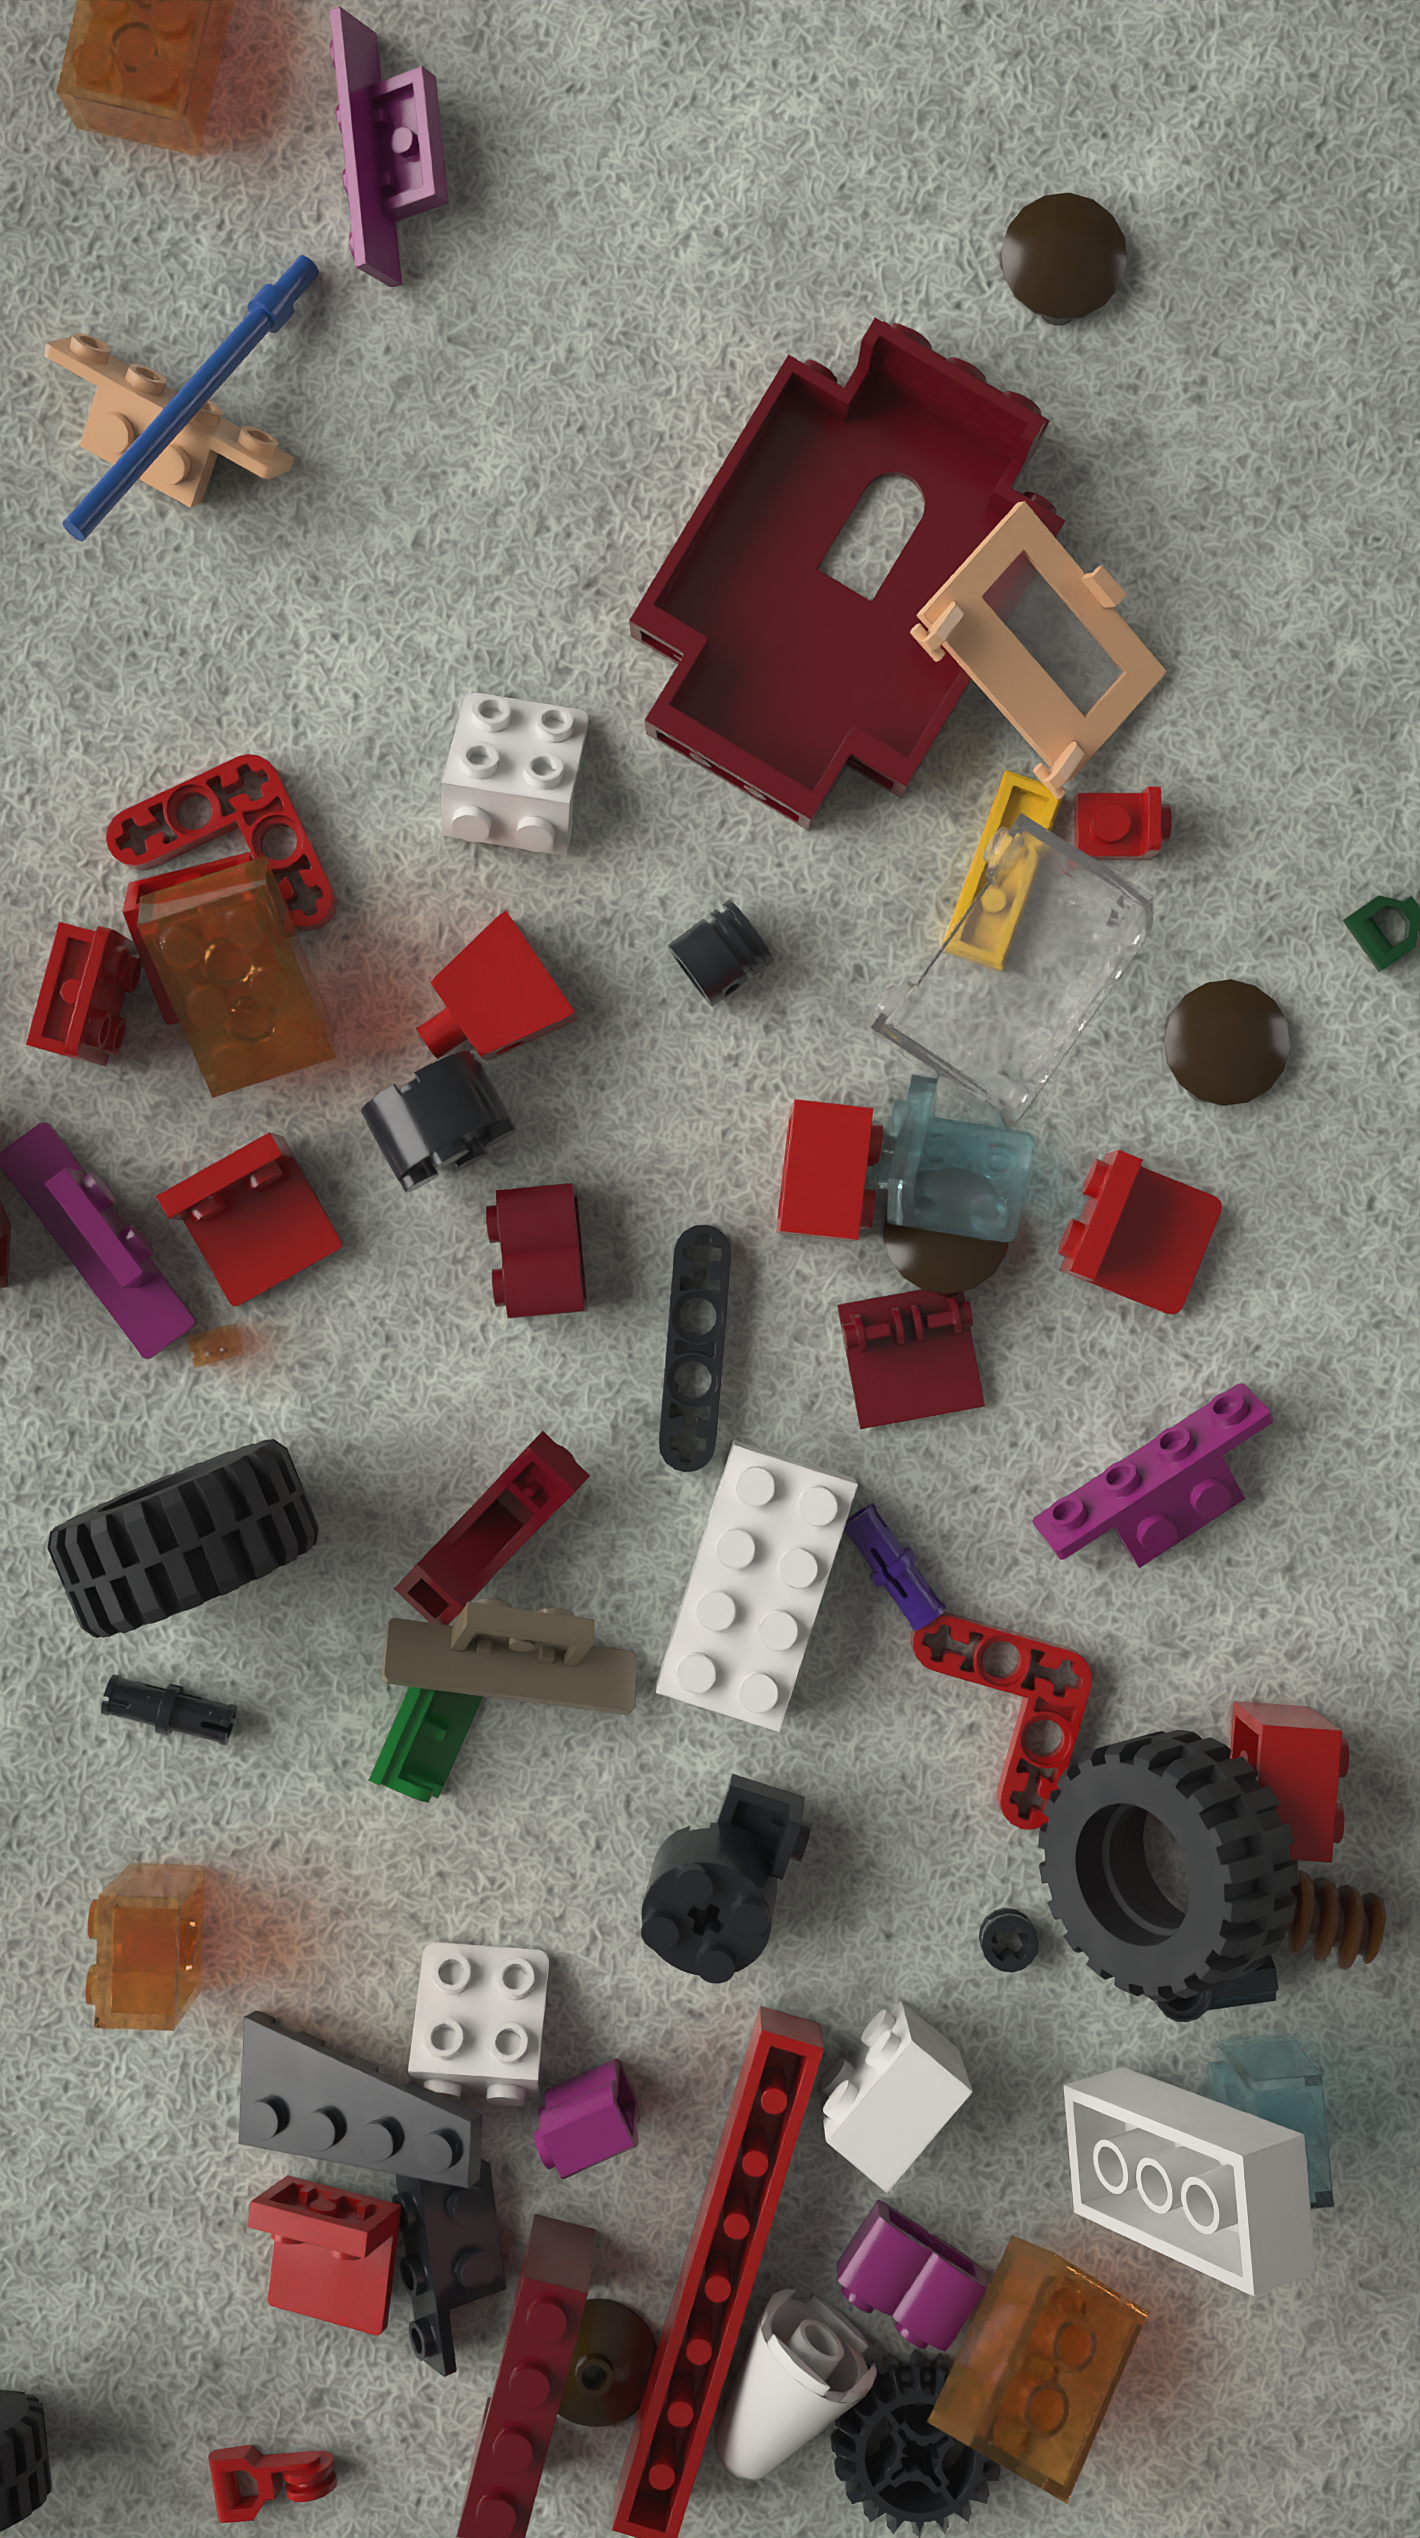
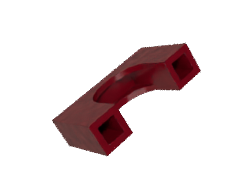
(528, 2381)

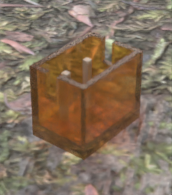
(215, 1345)

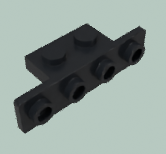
(448, 2258)

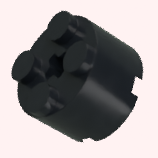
(438, 1119)
(709, 1901)

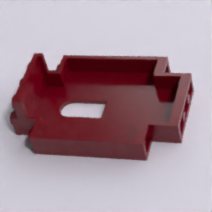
(776, 660)

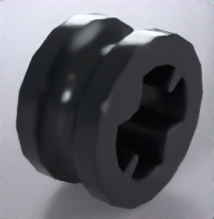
(1008, 1959)

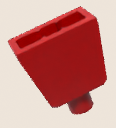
(495, 996)

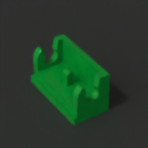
(424, 1742)

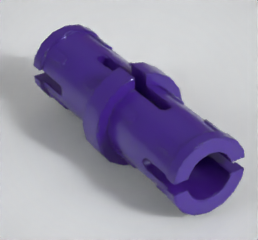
(893, 1567)

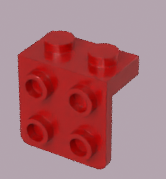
(85, 994)
(1139, 1233)

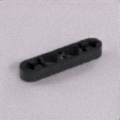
(687, 1347)

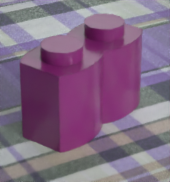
(587, 2120)
(911, 2277)

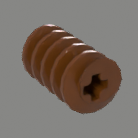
(1336, 1920)

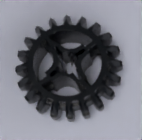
(888, 2476)

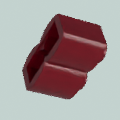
(539, 1251)

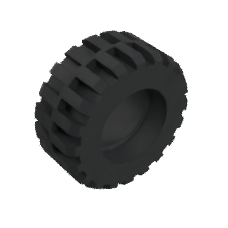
(183, 1539)
(1231, 1851)

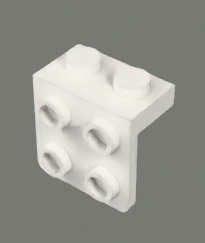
(513, 773)
(480, 2022)

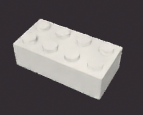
(756, 1585)
(1191, 2178)

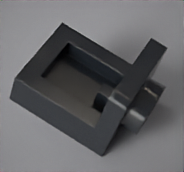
(770, 1816)

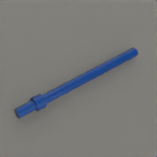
(266, 314)

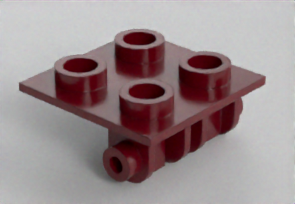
(910, 1356)

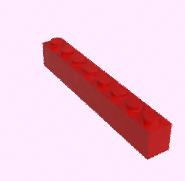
(717, 2275)

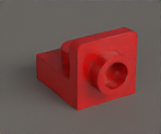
(1121, 824)

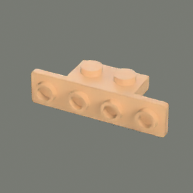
(133, 397)

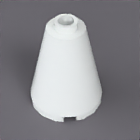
(791, 2384)

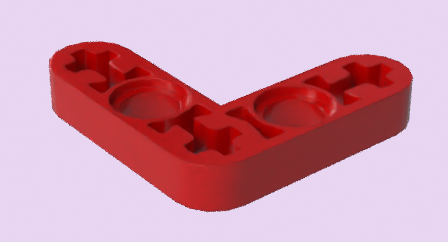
(252, 818)
(1038, 1702)

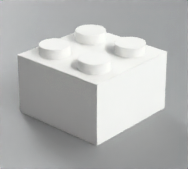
(892, 2094)

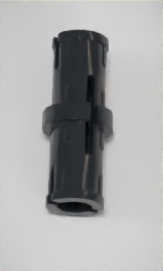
(169, 1709)

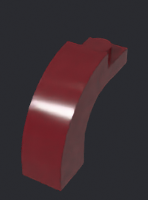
(492, 1530)

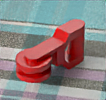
(307, 2475)

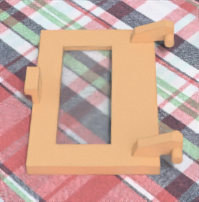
(1041, 643)

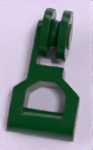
(1372, 938)

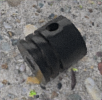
(720, 953)

